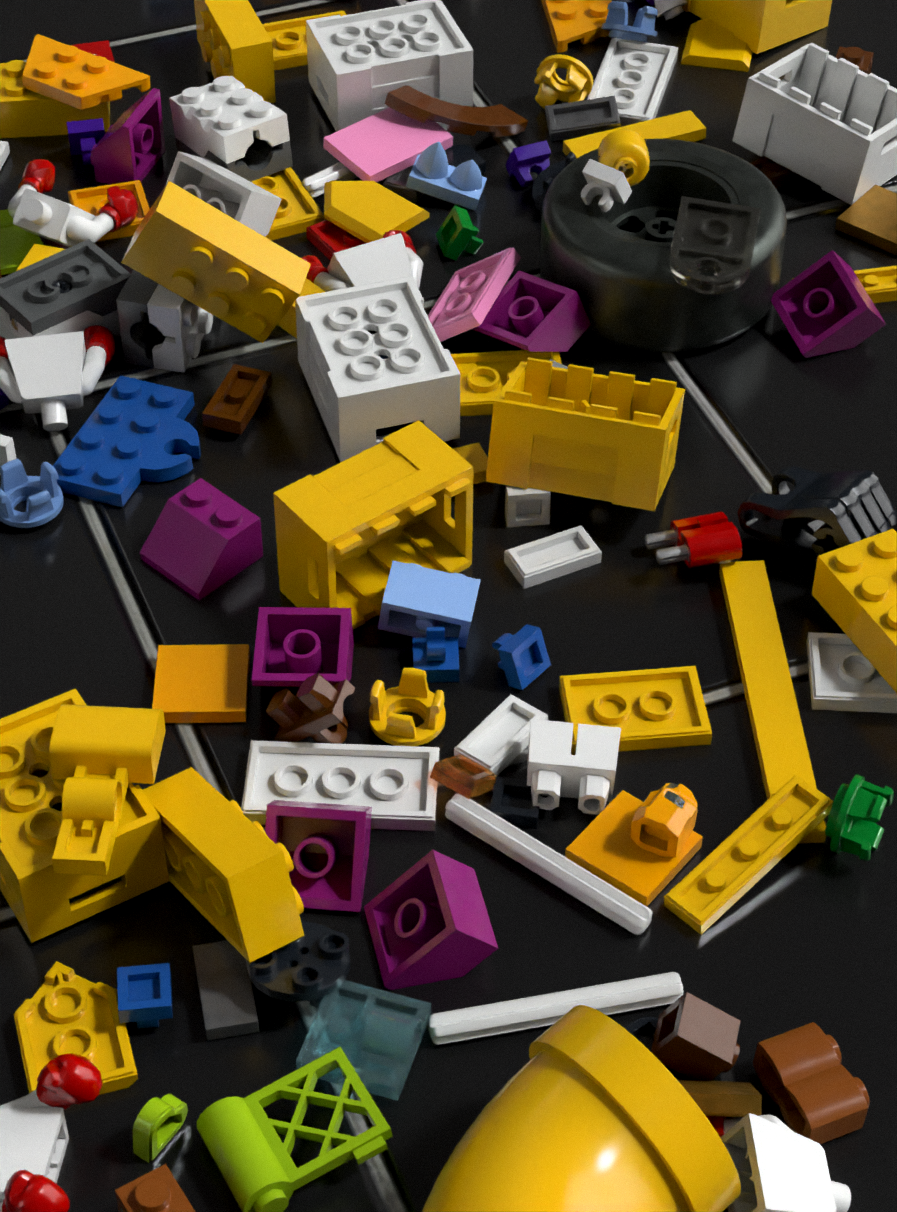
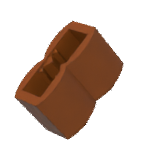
(810, 1084)

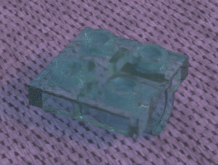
(375, 1032)

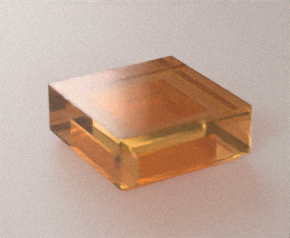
(463, 776)

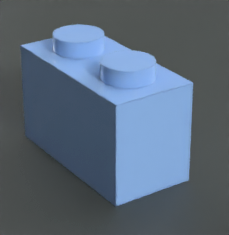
(428, 598)

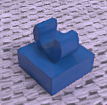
(437, 655)
(522, 656)
(144, 994)

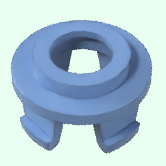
(617, 22)
(41, 492)

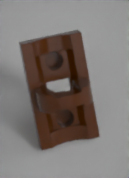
(315, 697)

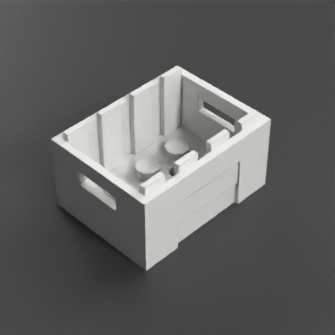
(376, 51)
(822, 121)
(358, 387)

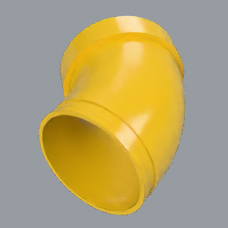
(588, 1131)

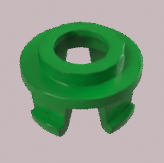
(853, 817)

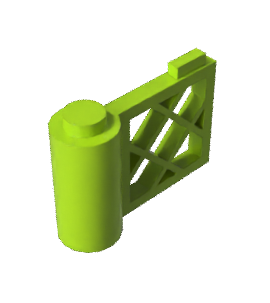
(256, 1159)

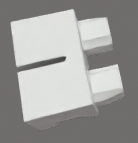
(583, 776)

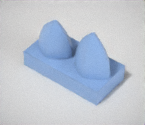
(434, 177)

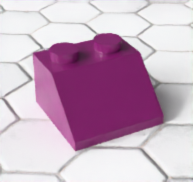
(131, 143)
(827, 308)
(536, 315)
(203, 539)
(300, 643)
(326, 849)
(430, 924)

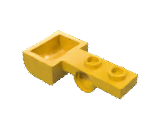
(98, 757)

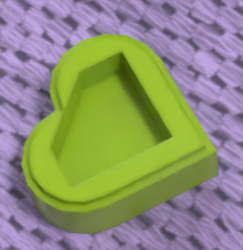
(157, 1125)

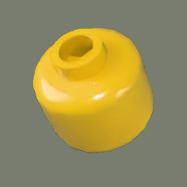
(627, 153)

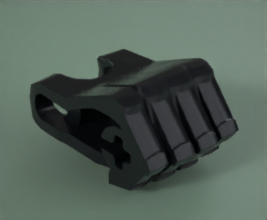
(820, 511)

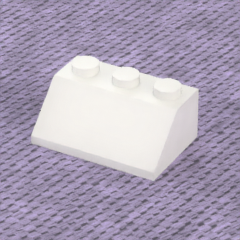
(225, 191)

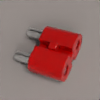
(697, 541)

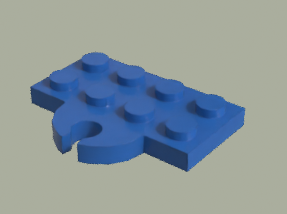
(130, 442)

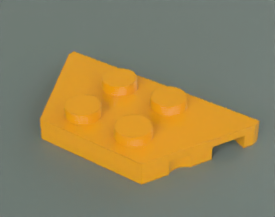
(575, 20)
(76, 75)

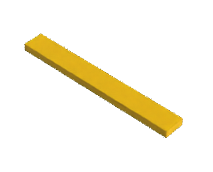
(766, 680)

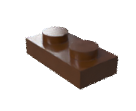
(237, 399)

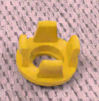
(552, 88)
(409, 696)

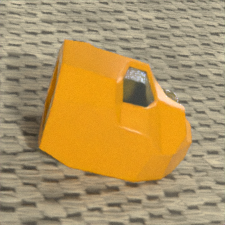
(665, 820)

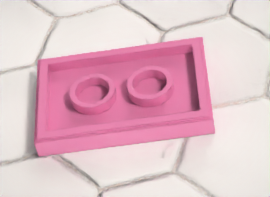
(384, 144)
(471, 294)

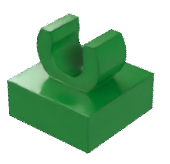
(458, 234)

